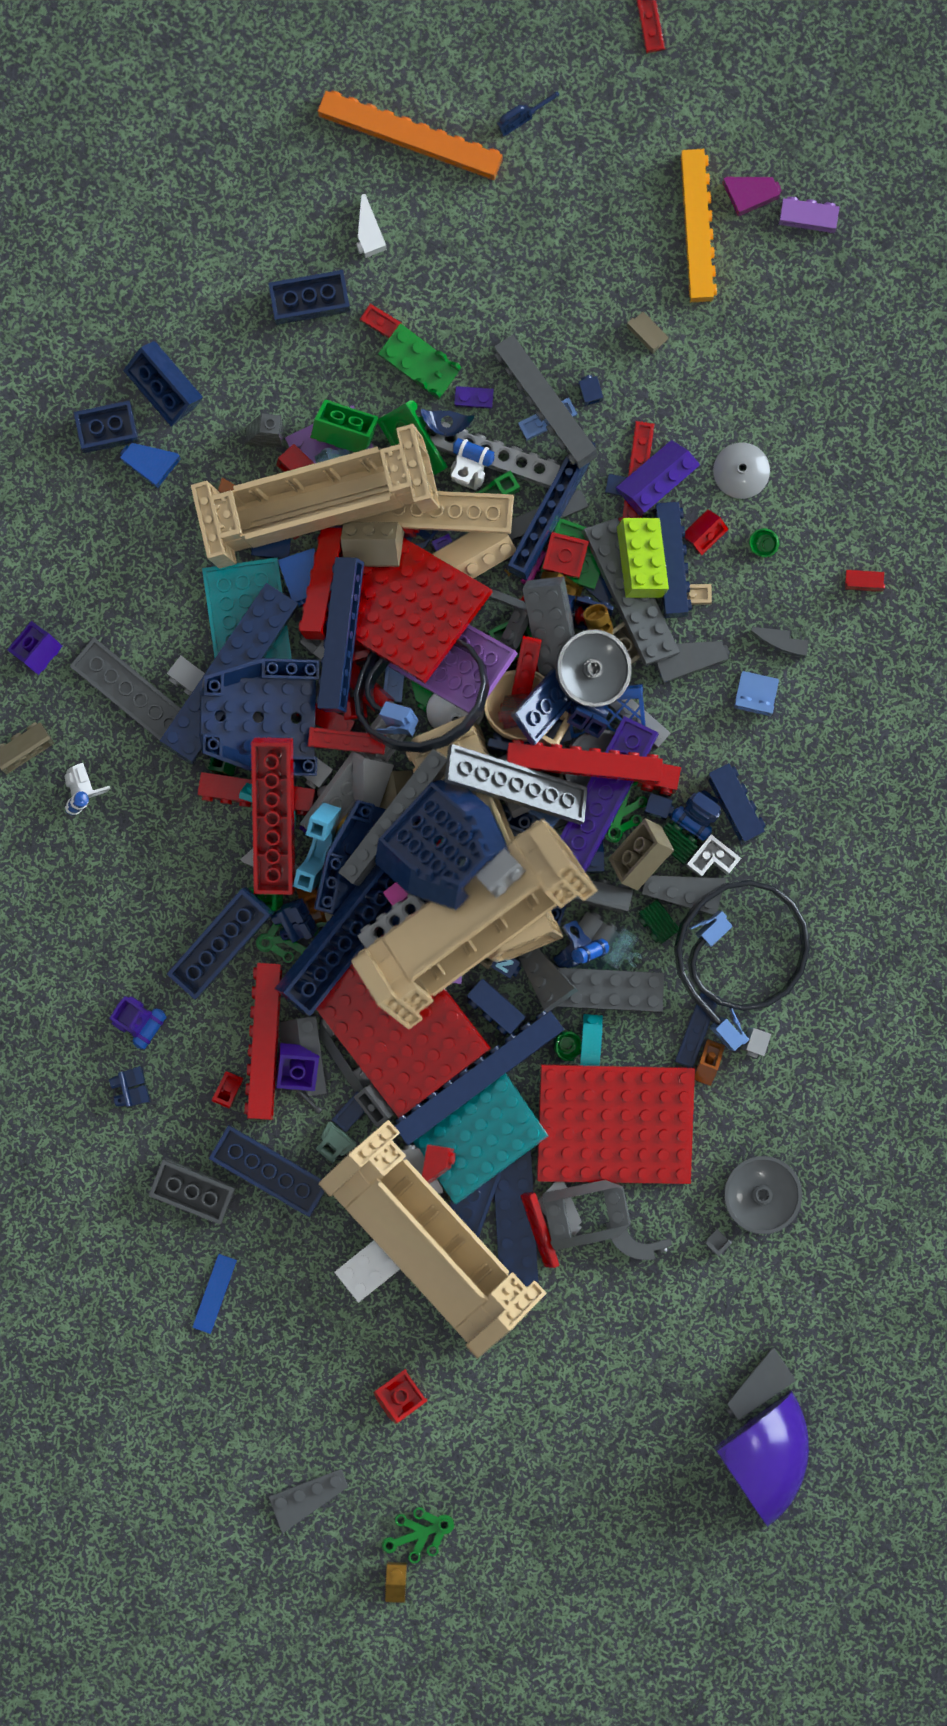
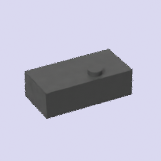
(192, 1190)

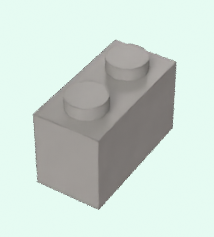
(500, 873)

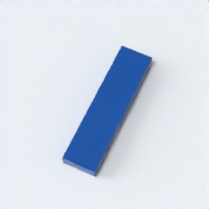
(214, 1293)

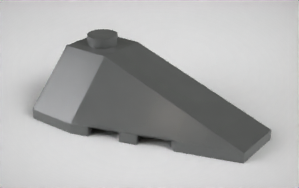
(305, 1033)

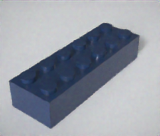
(220, 943)
(268, 1170)

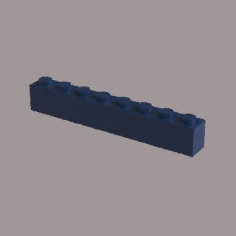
(546, 519)
(340, 634)

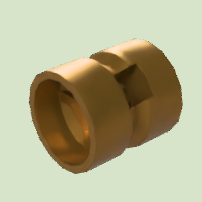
(598, 618)

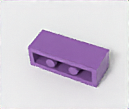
(809, 214)

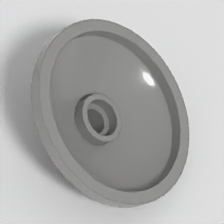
(741, 483)

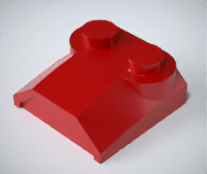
(399, 1397)

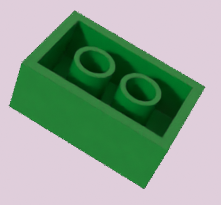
(344, 426)

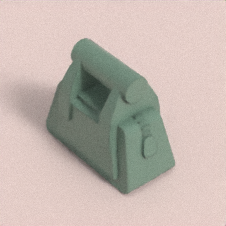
(336, 1139)

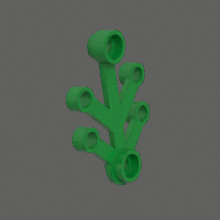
(623, 811)
(277, 940)
(420, 1533)

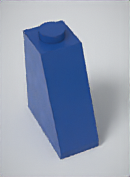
(150, 462)
(297, 574)

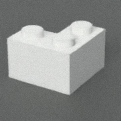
(713, 853)

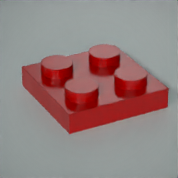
(565, 555)

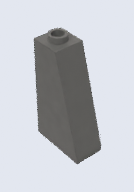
(266, 431)
(692, 659)
(761, 1384)

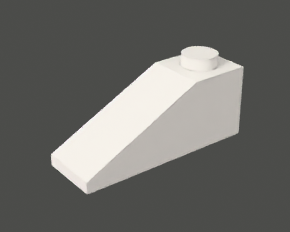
(369, 234)

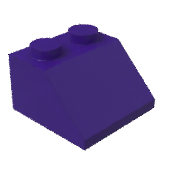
(35, 647)
(296, 1068)

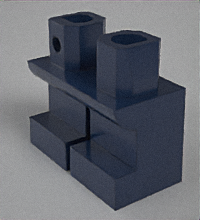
(591, 718)
(295, 921)
(129, 1079)

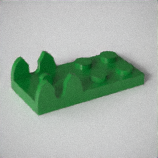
(419, 361)
(404, 416)

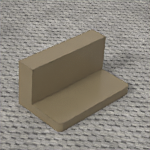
(647, 332)

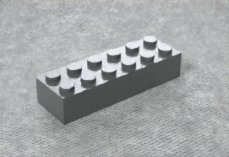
(548, 618)
(615, 990)

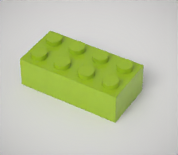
(642, 558)

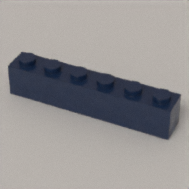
(675, 599)

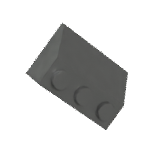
(609, 896)

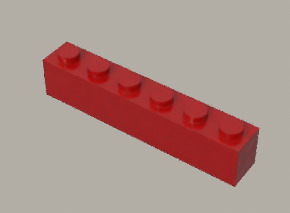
(318, 592)
(228, 790)

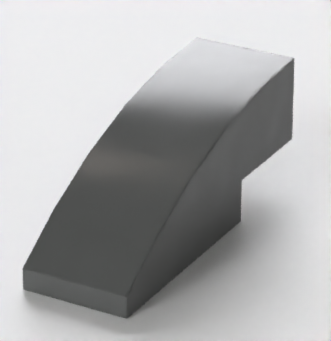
(780, 641)

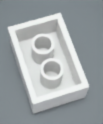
(366, 1271)

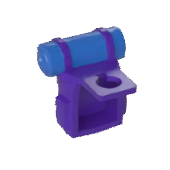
(139, 1022)

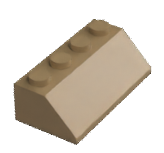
(477, 552)

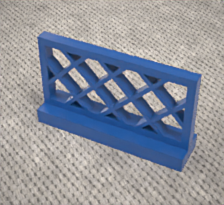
(631, 692)

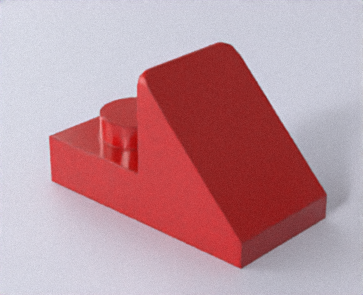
(227, 1090)

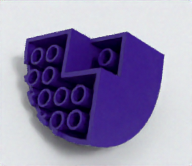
(769, 1457)

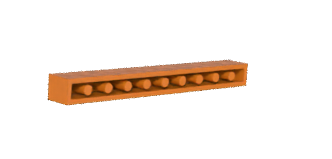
(410, 134)

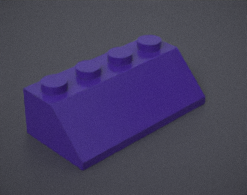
(657, 477)

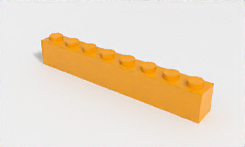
(697, 225)

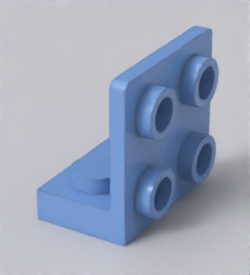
(756, 693)

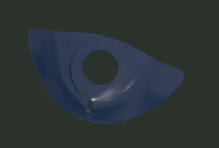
(434, 418)

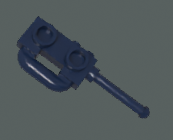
(520, 115)

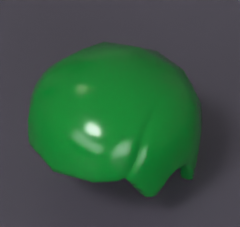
(766, 537)
(564, 1041)

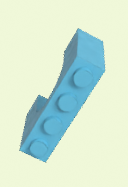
(322, 829)

